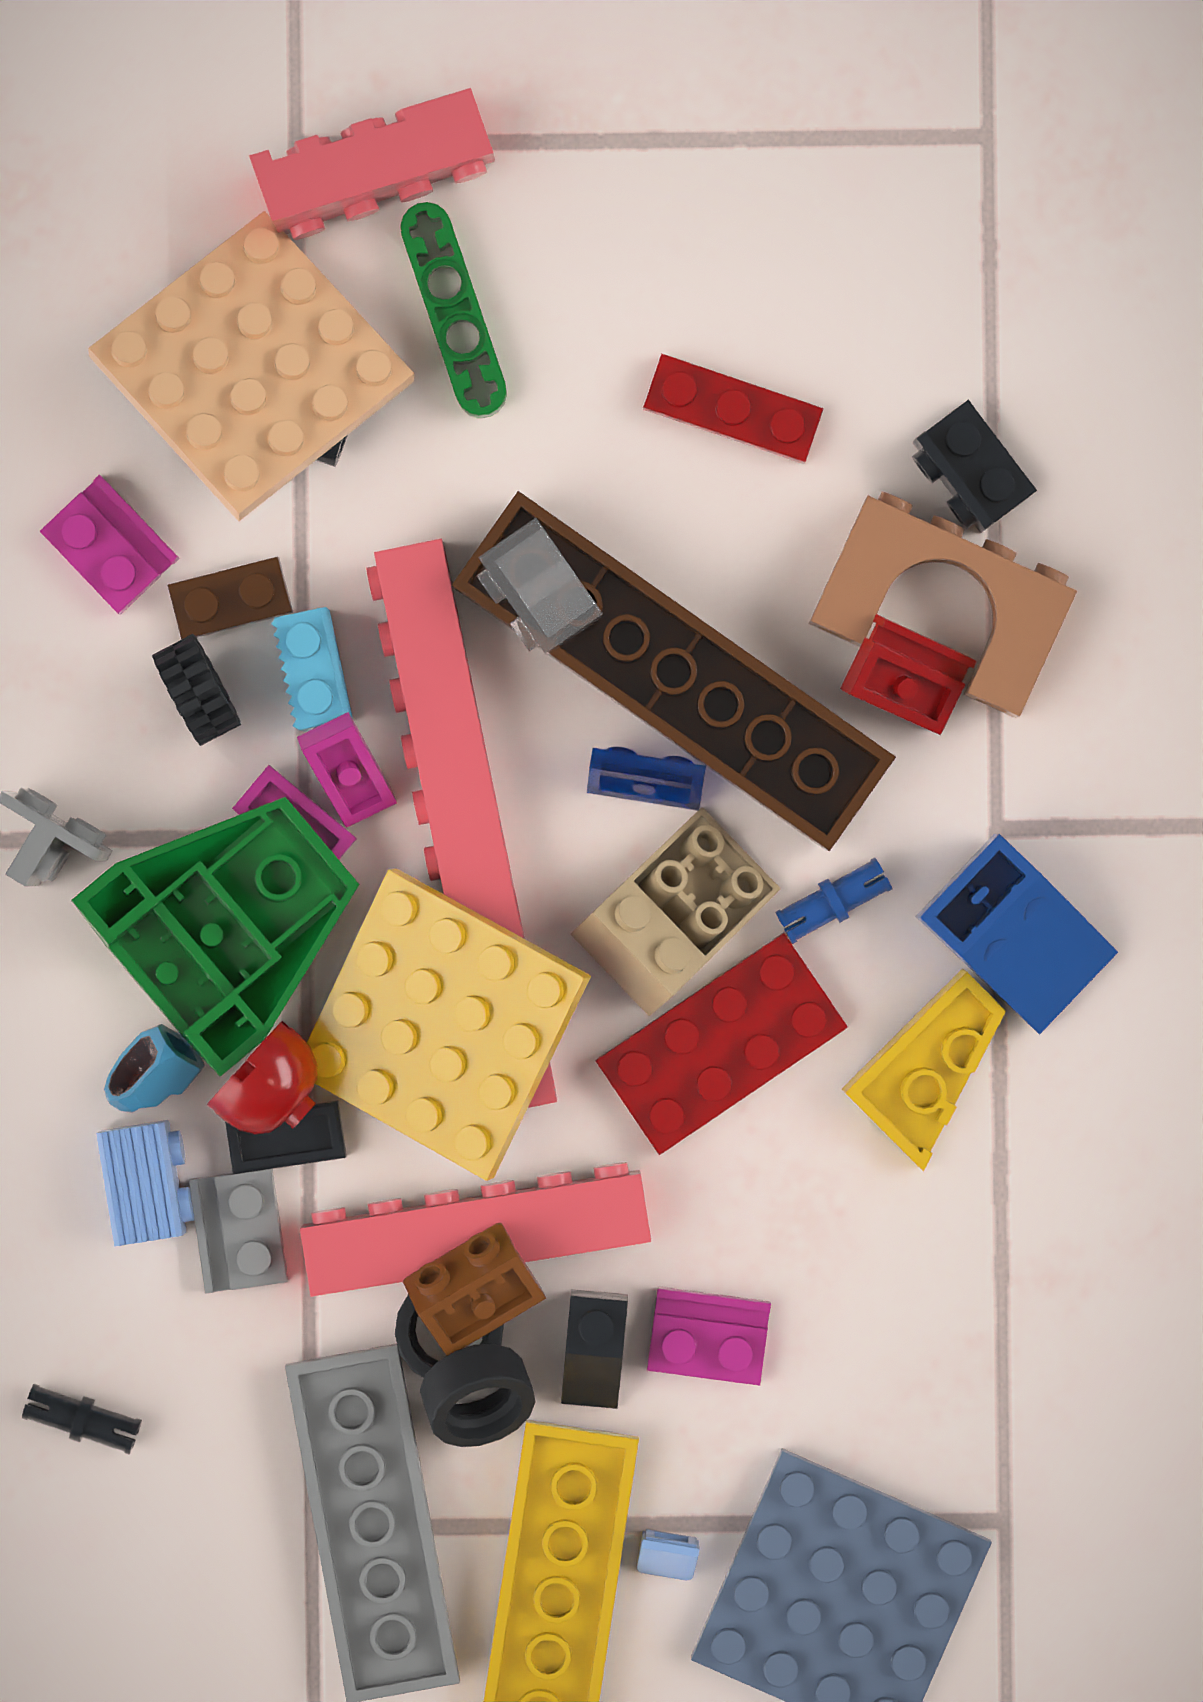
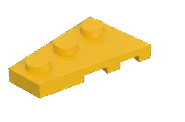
(924, 1067)

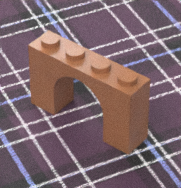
(1024, 602)

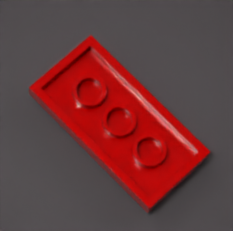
(721, 1043)

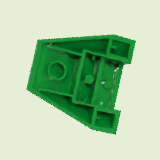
(222, 924)

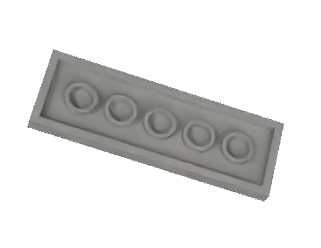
(372, 1523)

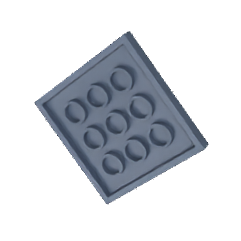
(839, 1591)

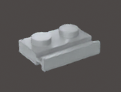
(238, 1230)

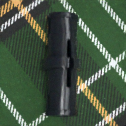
(81, 1419)

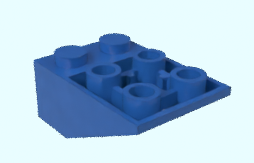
(1017, 933)

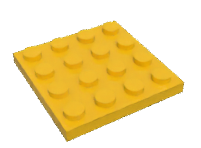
(443, 1023)

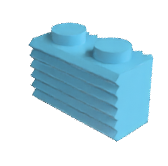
(312, 667)

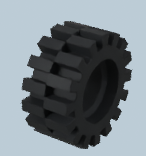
(196, 689)

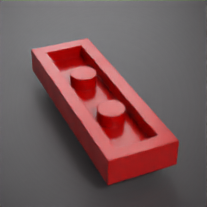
(733, 408)

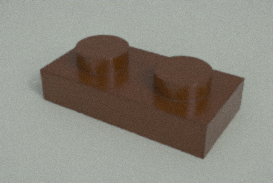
(230, 598)

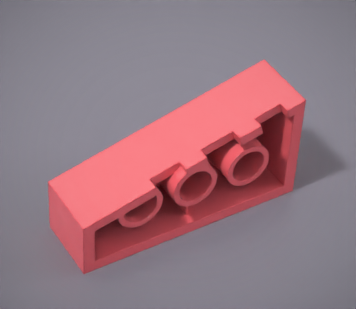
(374, 164)

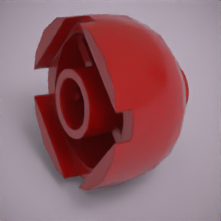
(269, 1085)

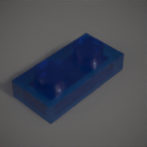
(647, 779)

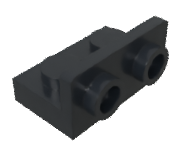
(972, 467)

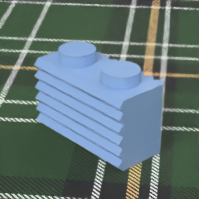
(144, 1182)

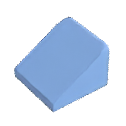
(668, 1555)

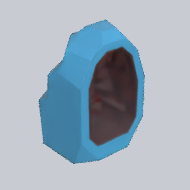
(152, 1070)

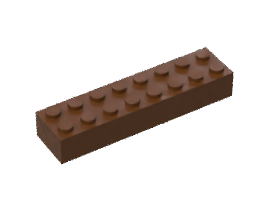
(700, 688)

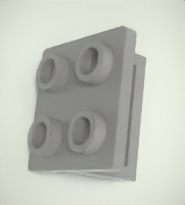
(42, 851)

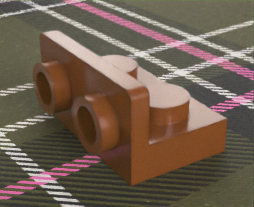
(473, 1289)

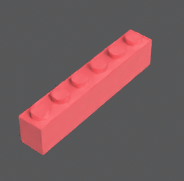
(542, 1221)

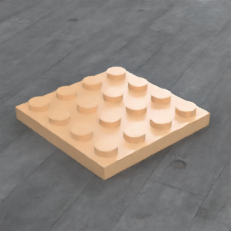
(251, 365)

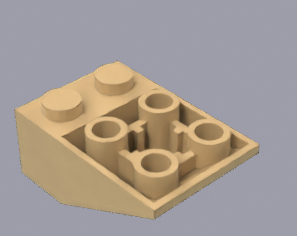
(675, 911)

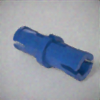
(833, 900)

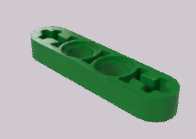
(448, 312)

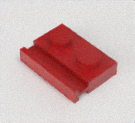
(908, 675)

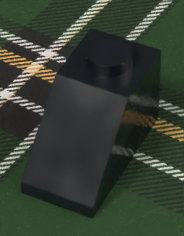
(594, 1349)

